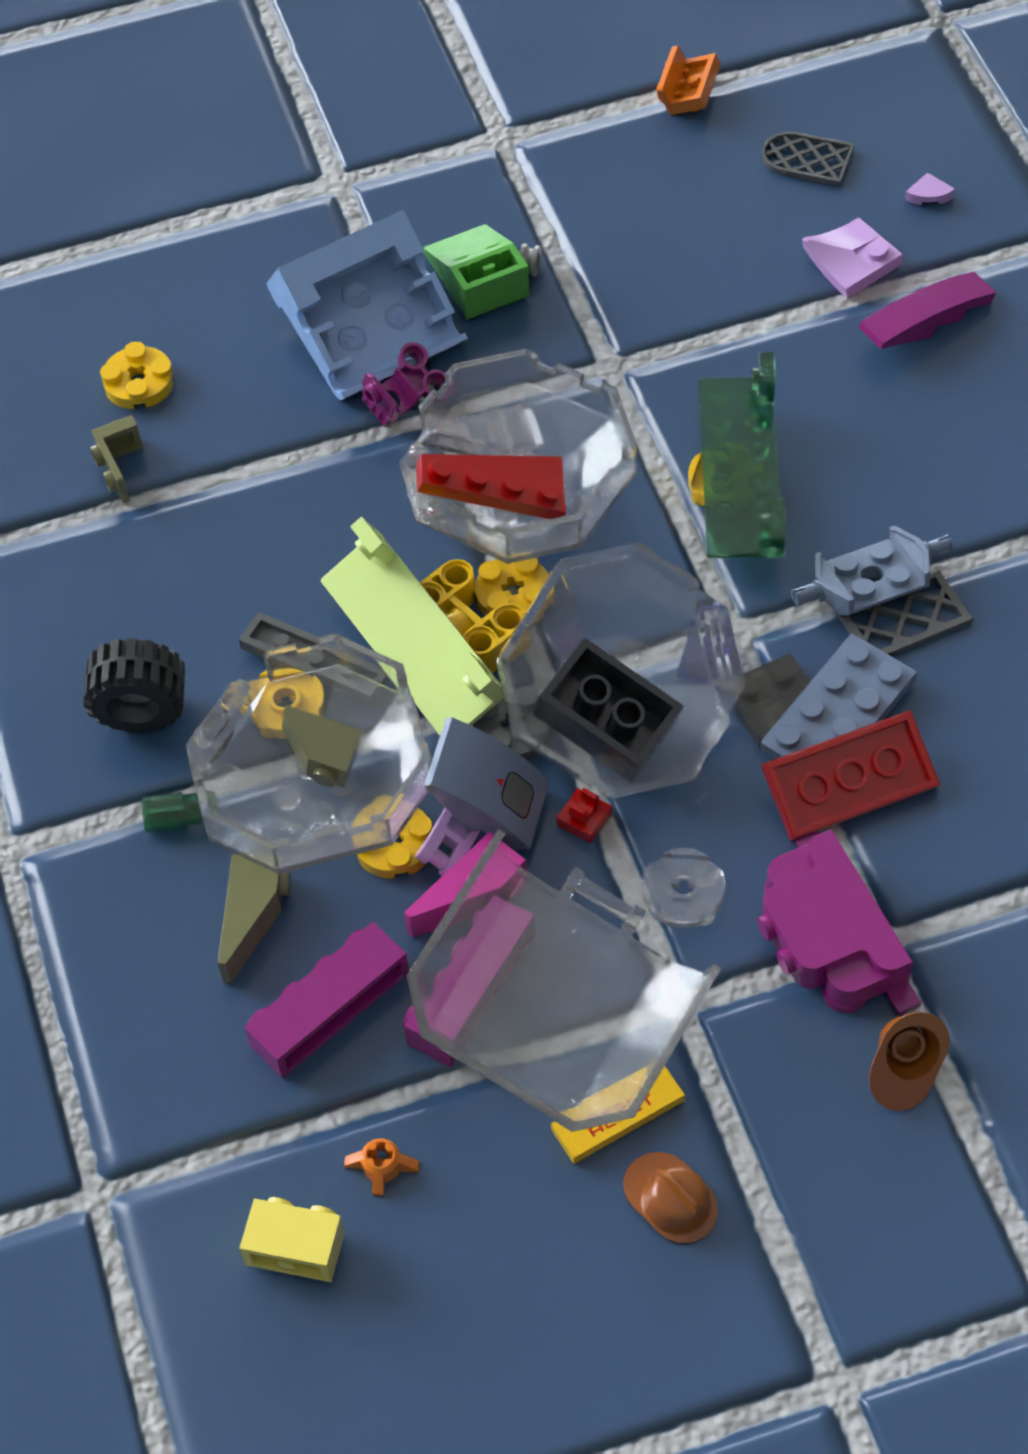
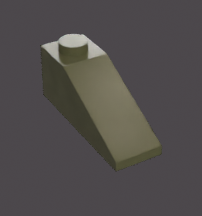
(250, 910)

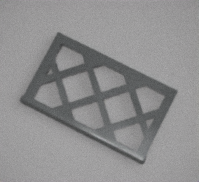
(935, 628)

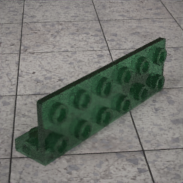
(741, 465)

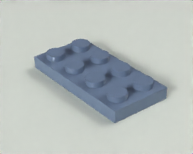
(848, 693)

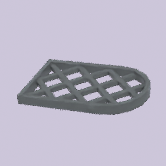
(808, 140)

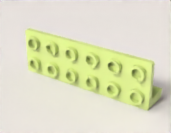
(411, 628)

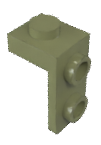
(112, 442)

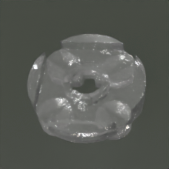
(683, 909)

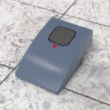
(486, 784)

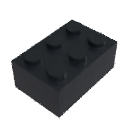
(608, 710)

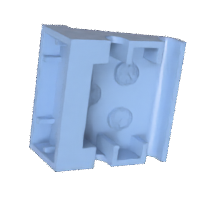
(365, 302)

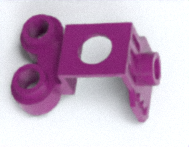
(407, 382)

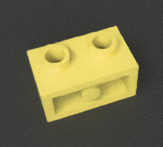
(292, 1239)

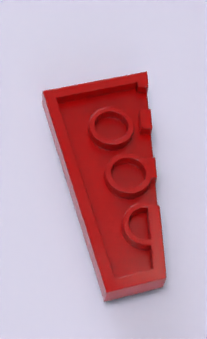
(496, 481)

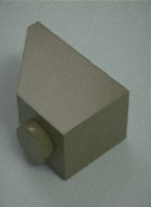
(321, 745)

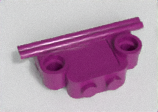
(832, 928)

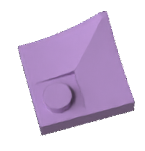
(852, 256)

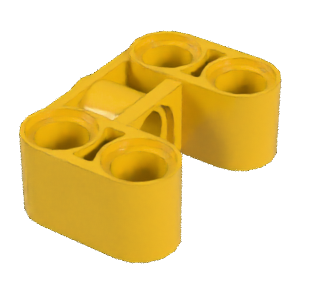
(454, 591)

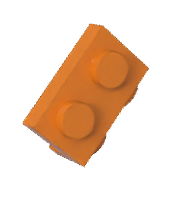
(687, 82)

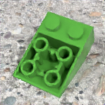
(480, 270)

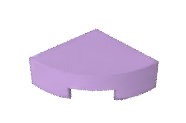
(929, 190)

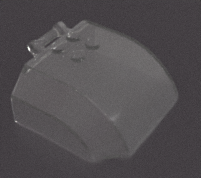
(552, 993)

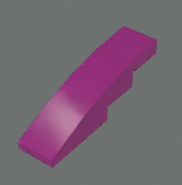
(921, 311)

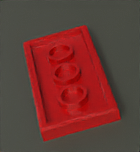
(850, 775)

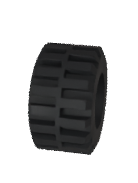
(134, 685)

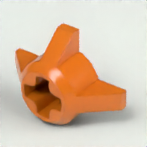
(381, 1169)

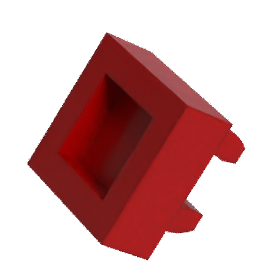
(584, 815)

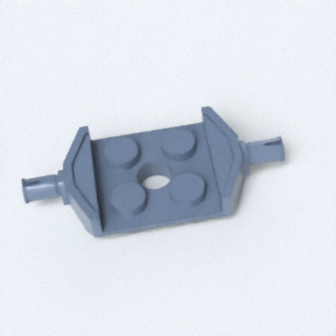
(898, 562)

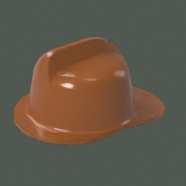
(908, 1060)
(670, 1197)

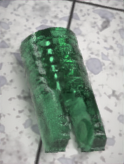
(170, 811)

